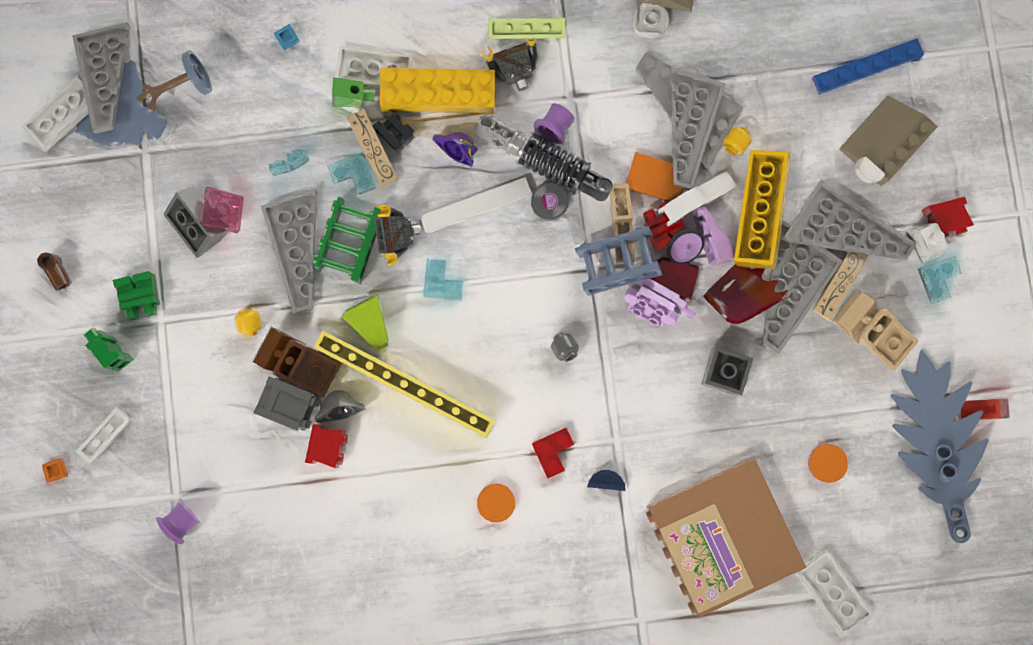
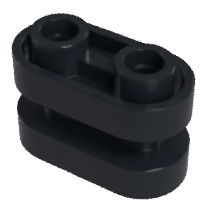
(405, 131)

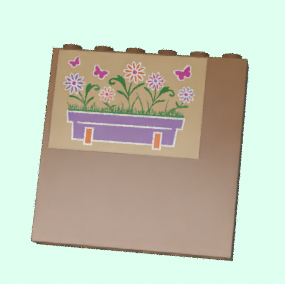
(725, 537)

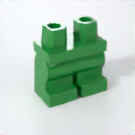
(137, 293)
(106, 351)

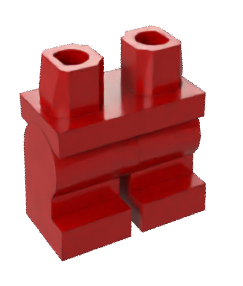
(661, 232)

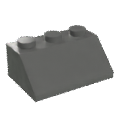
(185, 217)

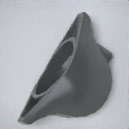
(338, 406)

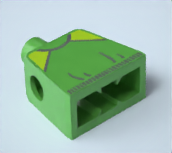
(350, 93)

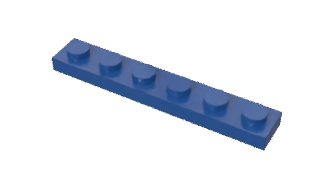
(868, 66)

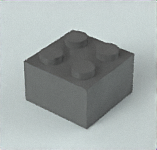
(727, 371)

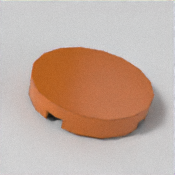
(828, 463)
(496, 502)

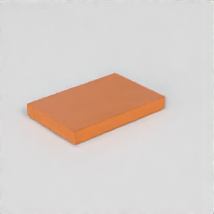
(652, 178)

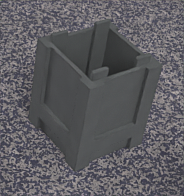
(286, 404)

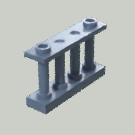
(630, 274)

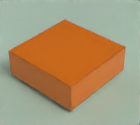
(54, 470)

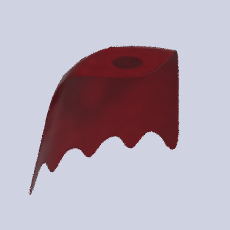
(745, 296)

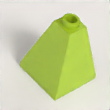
(368, 321)

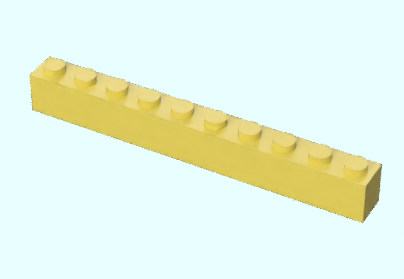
(404, 384)

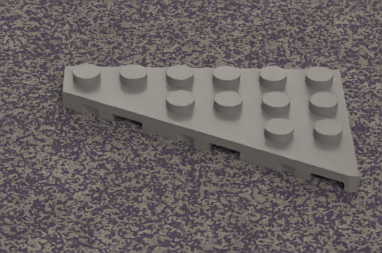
(657, 78)
(841, 224)
(805, 274)

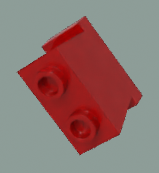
(949, 216)
(326, 446)

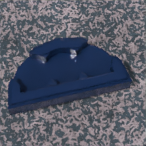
(606, 480)

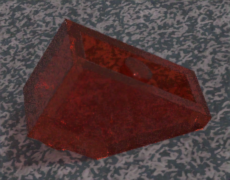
(991, 408)

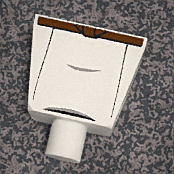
(929, 241)

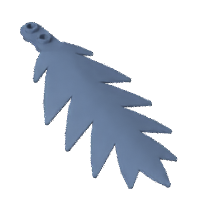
(940, 439)

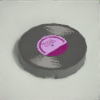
(549, 201)

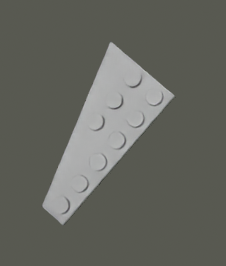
(101, 68)
(292, 234)

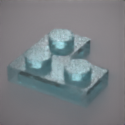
(355, 168)
(934, 277)
(437, 286)

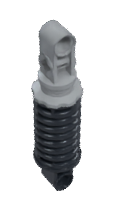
(544, 159)

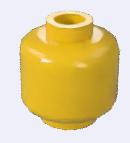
(737, 141)
(248, 322)

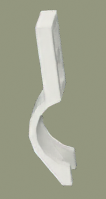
(698, 197)

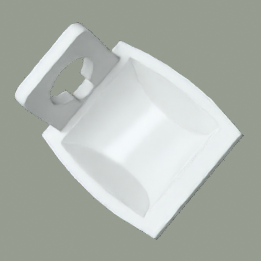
(868, 171)

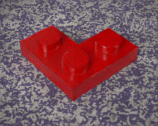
(547, 450)

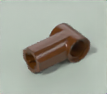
(55, 272)

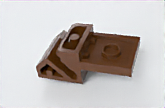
(296, 362)

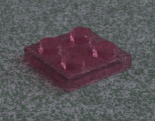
(222, 210)

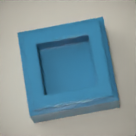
(286, 37)

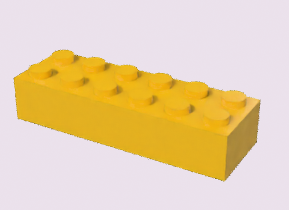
(437, 90)
(762, 209)

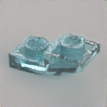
(294, 161)

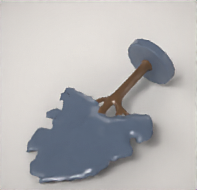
(134, 118)

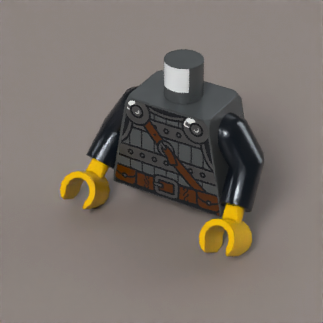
(514, 63)
(394, 233)

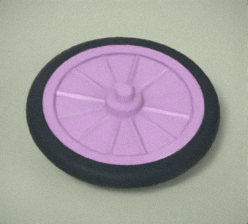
(685, 246)

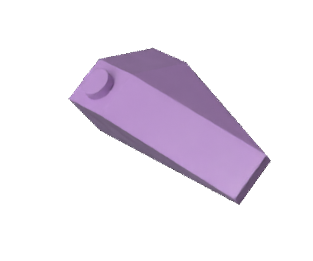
(716, 243)

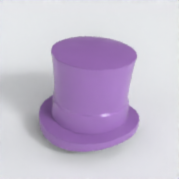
(554, 124)
(178, 523)

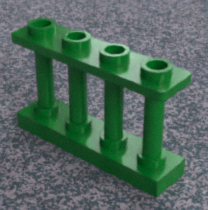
(362, 254)

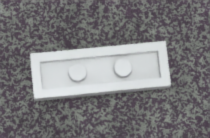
(103, 436)

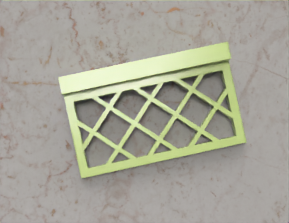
(526, 28)

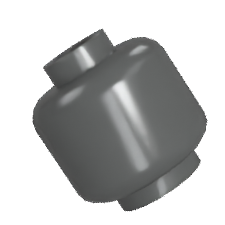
(564, 347)

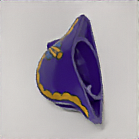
(457, 146)

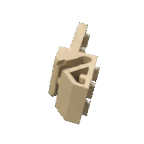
(875, 329)

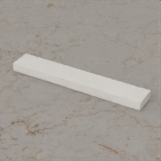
(475, 205)

